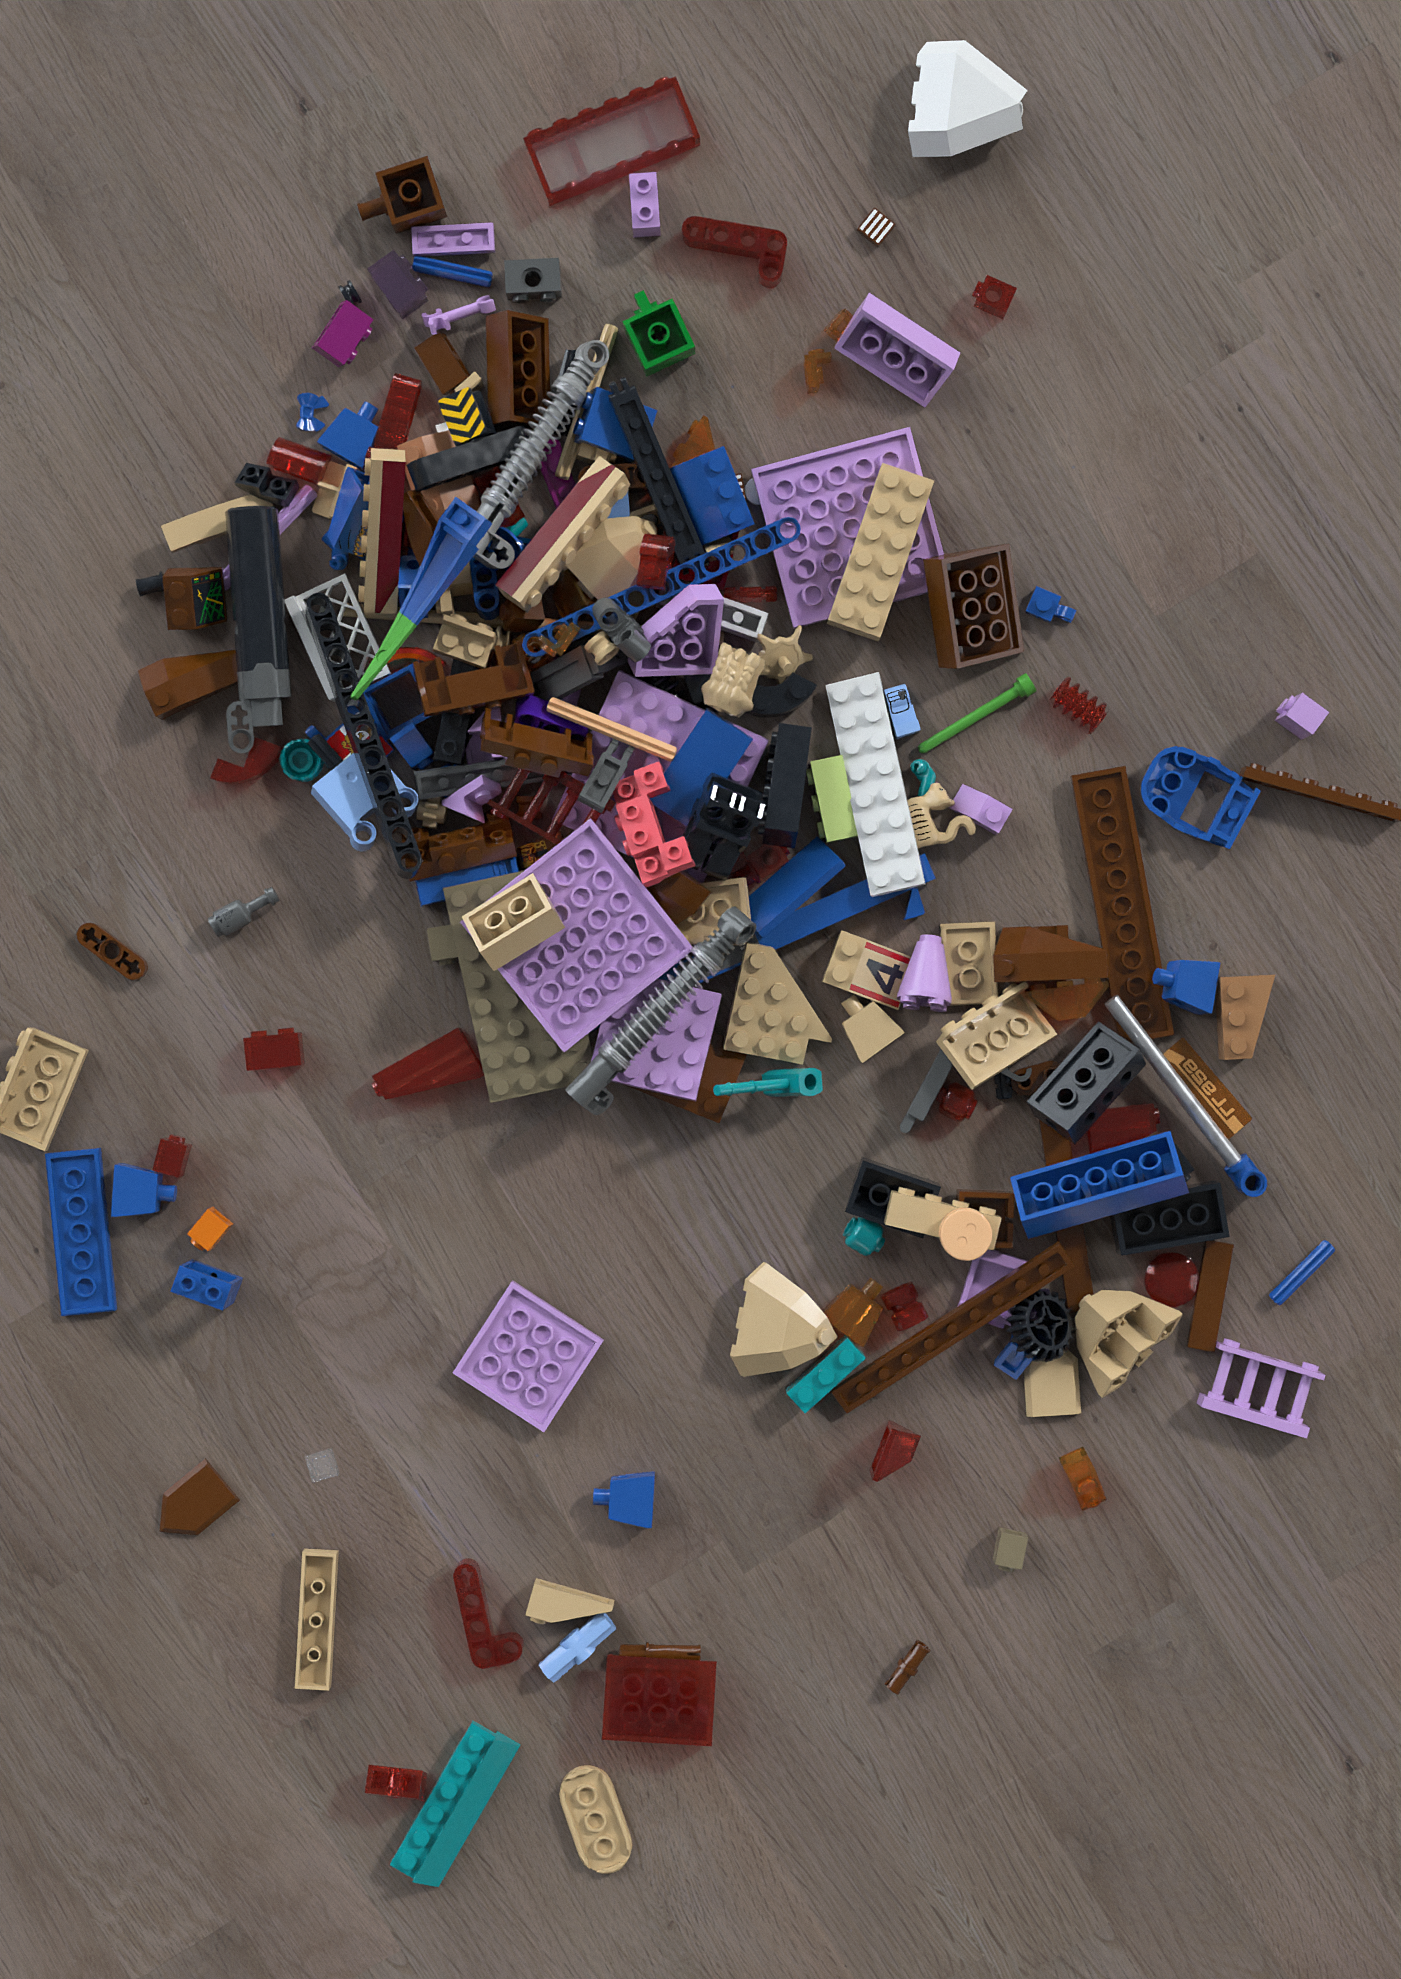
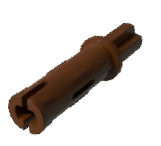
(661, 1651)

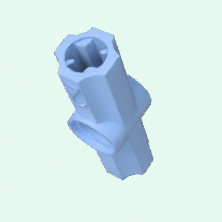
(577, 1646)

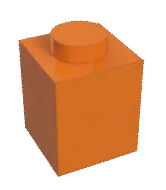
(209, 1229)

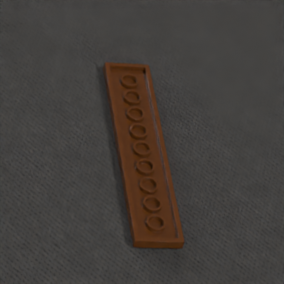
(1121, 896)

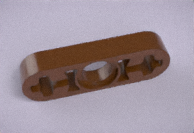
(124, 968)

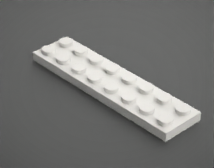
(875, 785)

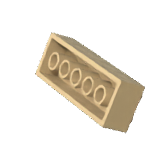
(880, 552)

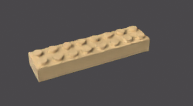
(316, 1619)

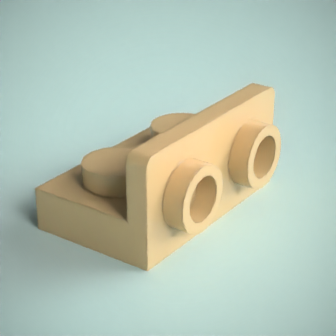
(465, 641)

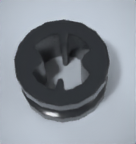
(350, 293)

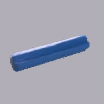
(452, 271)
(1302, 1272)

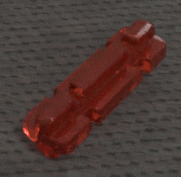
(751, 594)

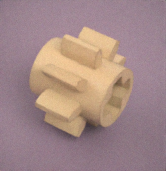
(432, 812)

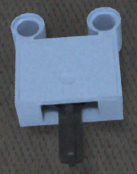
(345, 794)

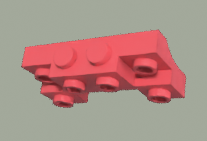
(642, 829)

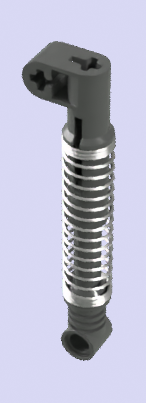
(614, 1055)

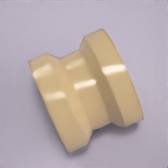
(601, 648)

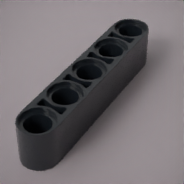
(464, 459)

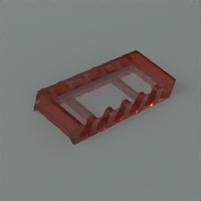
(612, 140)

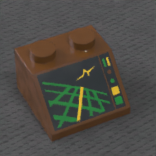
(194, 597)

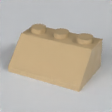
(513, 922)

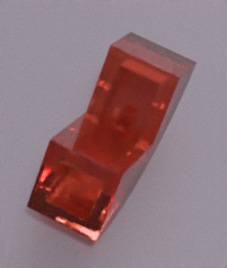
(260, 761)

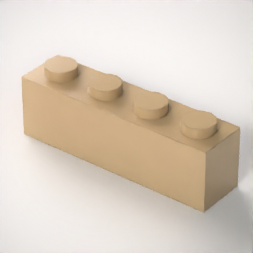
(927, 1213)

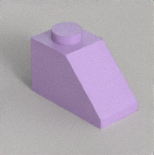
(981, 809)

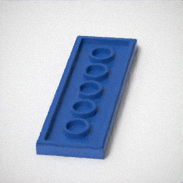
(81, 1231)

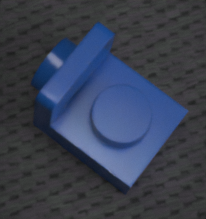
(1012, 1361)

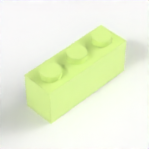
(832, 799)

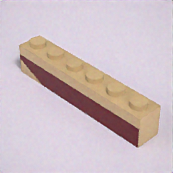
(384, 530)
(563, 534)

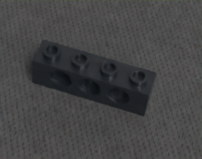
(454, 729)

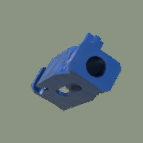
(431, 888)

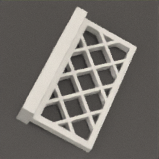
(296, 608)

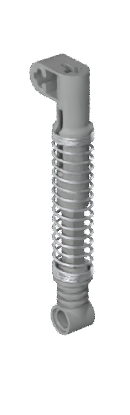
(498, 500)

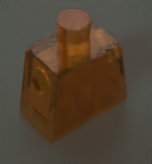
(856, 1311)

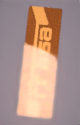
(1207, 1088)

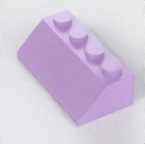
(897, 350)

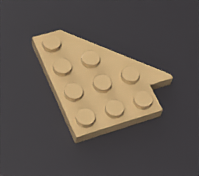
(770, 1010)

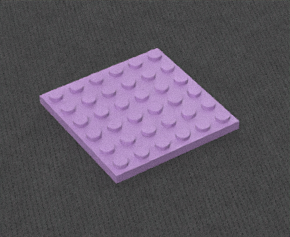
(829, 499)
(665, 719)
(610, 943)

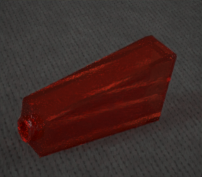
(432, 1066)

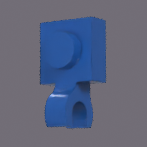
(1046, 605)

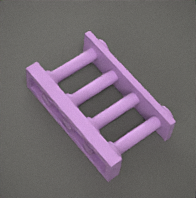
(1266, 1415)

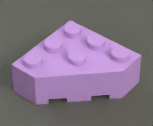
(683, 634)

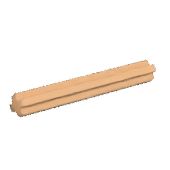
(611, 729)

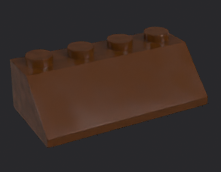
(517, 367)

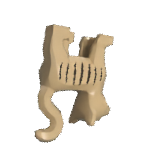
(923, 824)

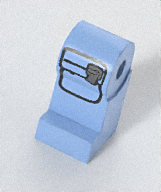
(901, 711)

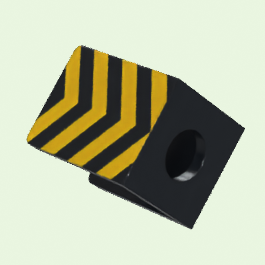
(466, 416)

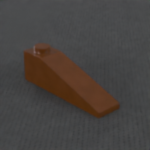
(187, 680)
(679, 895)
(1040, 955)

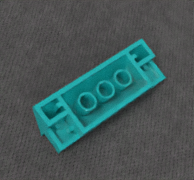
(454, 1805)

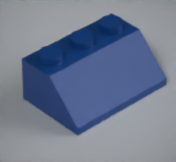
(712, 495)

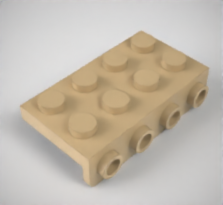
(723, 896)
(995, 1035)
(38, 1086)

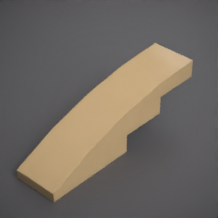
(205, 524)

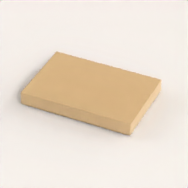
(970, 961)

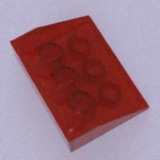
(659, 1700)

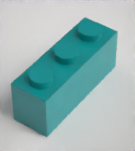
(825, 1373)

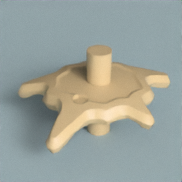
(782, 655)

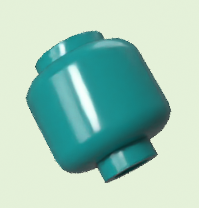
(864, 1236)

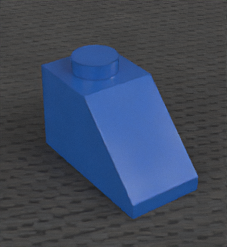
(413, 747)

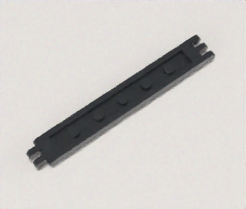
(655, 472)

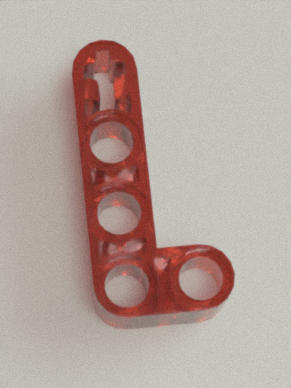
(733, 244)
(397, 413)
(481, 1613)

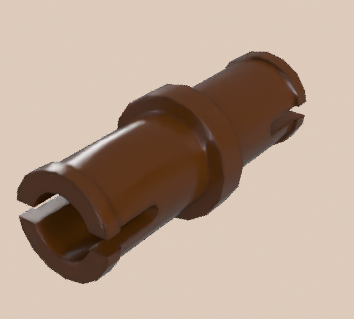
(907, 1667)

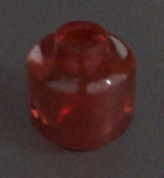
(956, 1102)

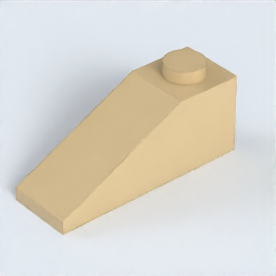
(559, 1603)

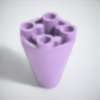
(926, 977)

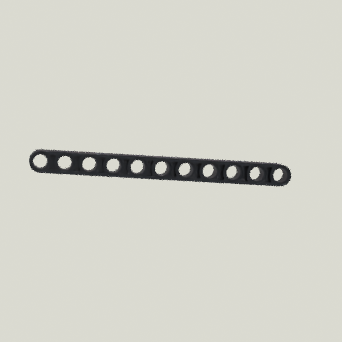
(362, 748)

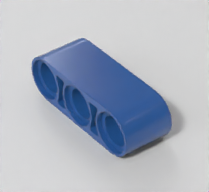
(485, 591)

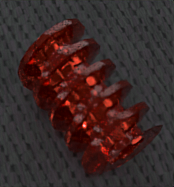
(1079, 704)

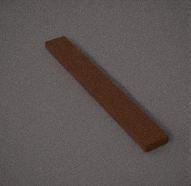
(1078, 1279)

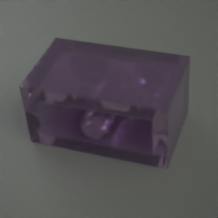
(398, 284)

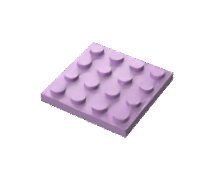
(676, 1056)
(528, 1356)

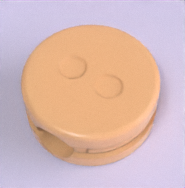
(965, 1234)

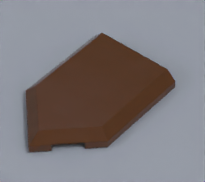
(196, 1501)

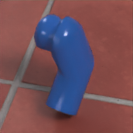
(338, 560)

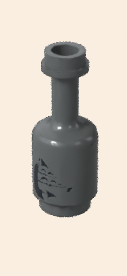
(238, 914)

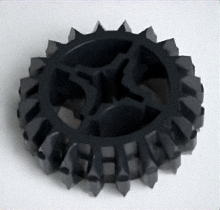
(1041, 1341)

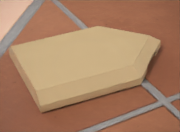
(1052, 1387)

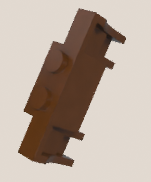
(475, 688)
(536, 748)
(463, 847)

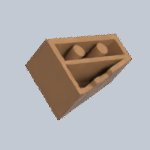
(1240, 1013)

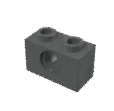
(519, 271)

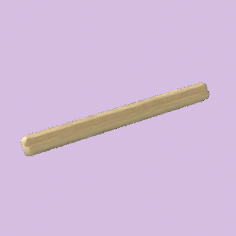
(570, 448)

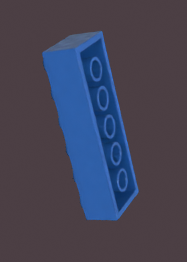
(1099, 1185)

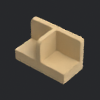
(329, 489)

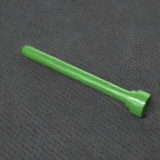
(1021, 688)

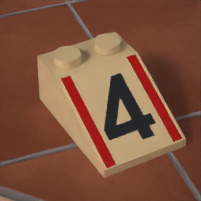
(866, 969)

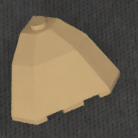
(612, 559)
(777, 1325)
(1118, 1332)

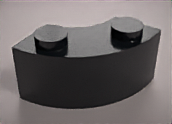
(783, 698)

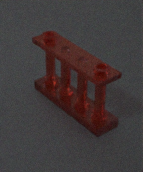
(574, 789)

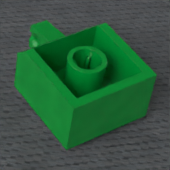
(658, 319)

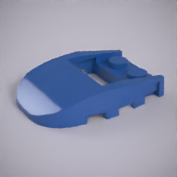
(1174, 778)

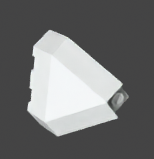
(961, 100)

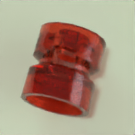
(904, 1305)

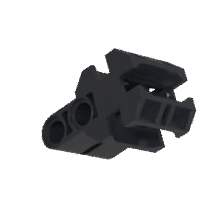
(714, 834)

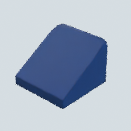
(914, 905)

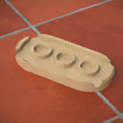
(595, 1819)

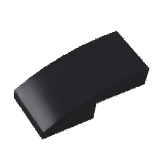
(263, 484)

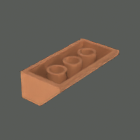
(440, 496)

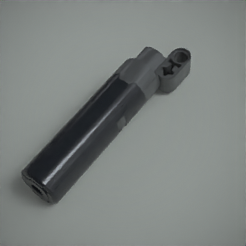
(259, 618)

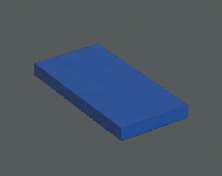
(710, 748)
(793, 885)

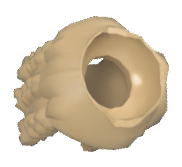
(733, 681)

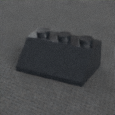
(873, 1188)

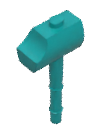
(778, 1084)

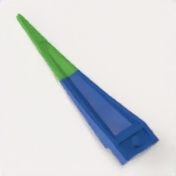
(447, 554)

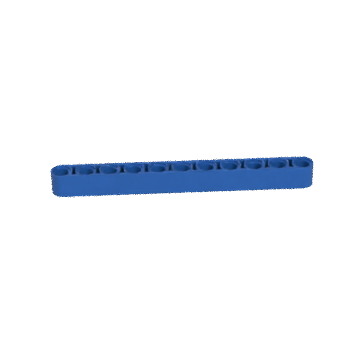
(701, 575)

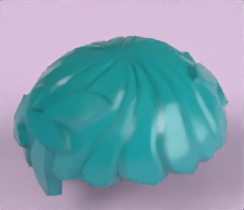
(300, 761)

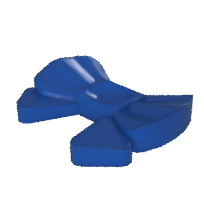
(308, 403)

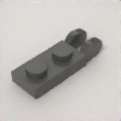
(605, 777)

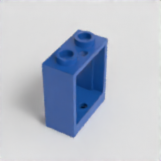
(381, 723)
(196, 1283)

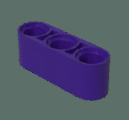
(533, 712)

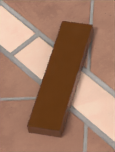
(1210, 1295)

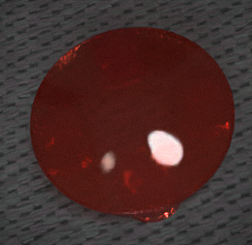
(1171, 1279)

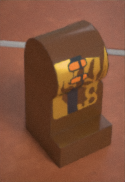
(531, 852)

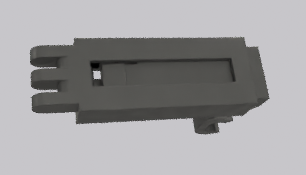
(571, 673)
(931, 1087)

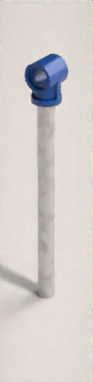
(1238, 1166)

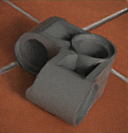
(622, 629)

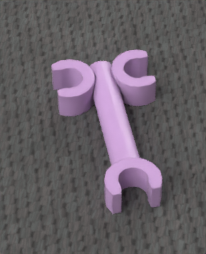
(442, 320)

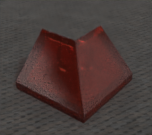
(894, 1450)

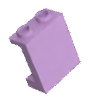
(985, 1272)

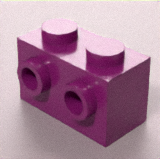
(343, 334)

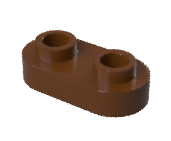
(1037, 1077)

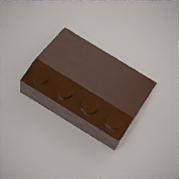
(973, 606)
(720, 1068)

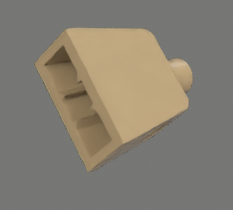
(868, 1028)

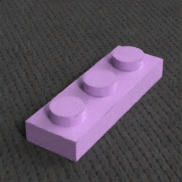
(453, 239)

